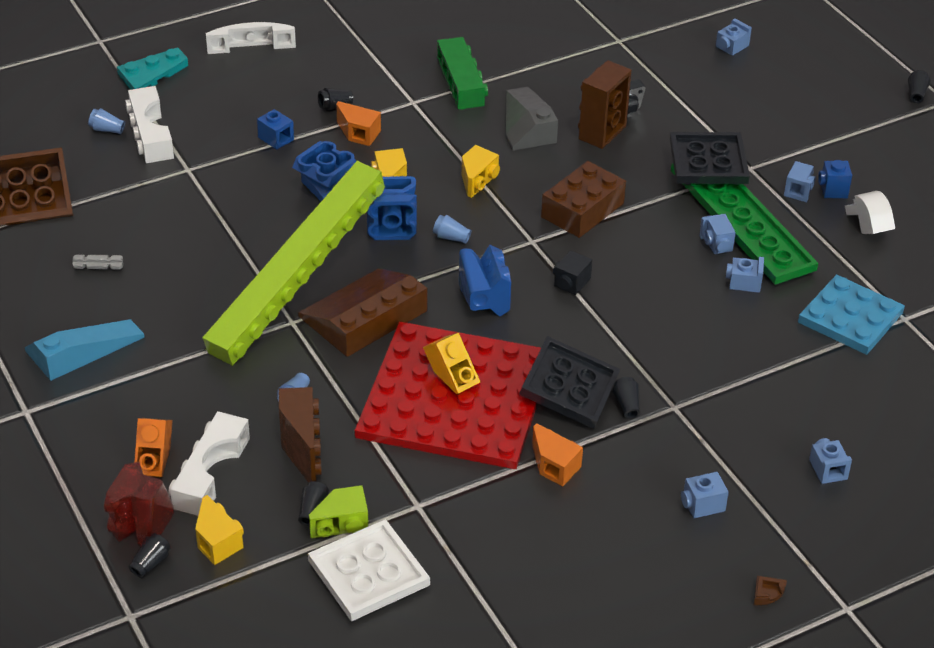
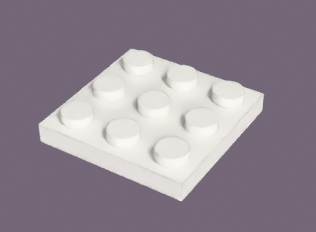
(368, 569)

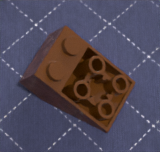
(299, 429)

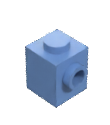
(705, 495)

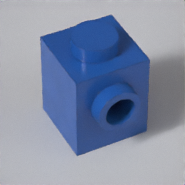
(275, 129)
(835, 179)

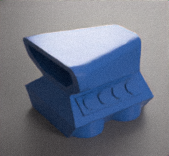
(323, 167)
(395, 211)
(485, 280)

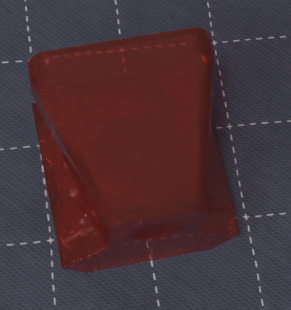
(137, 504)

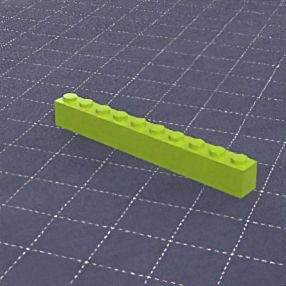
(293, 263)

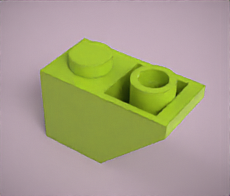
(340, 513)

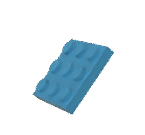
(851, 314)

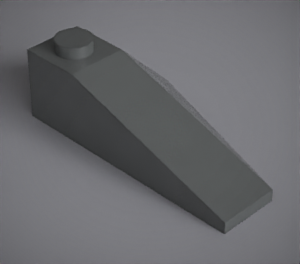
(529, 120)

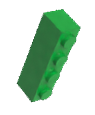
(461, 73)

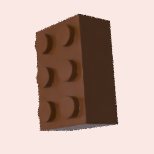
(604, 104)
(583, 199)

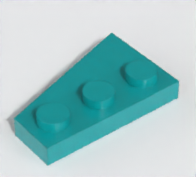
(152, 68)

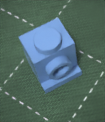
(734, 37)
(800, 181)
(717, 233)
(745, 274)
(827, 455)

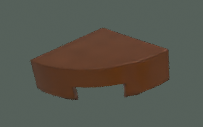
(768, 590)

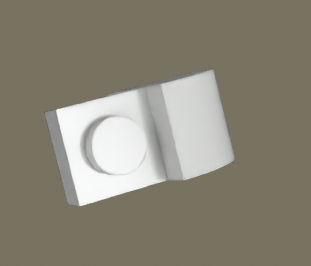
(873, 212)

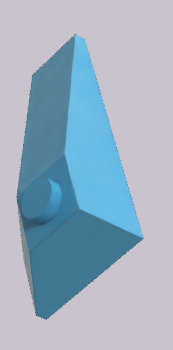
(79, 346)

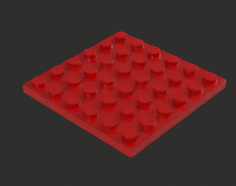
(422, 413)

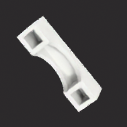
(153, 139)
(222, 439)

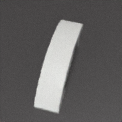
(250, 35)

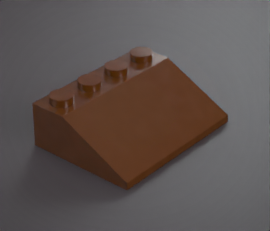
(33, 187)
(366, 309)

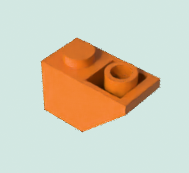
(358, 123)
(153, 445)
(555, 455)

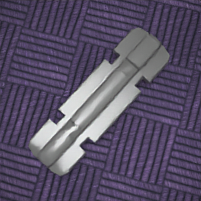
(97, 262)

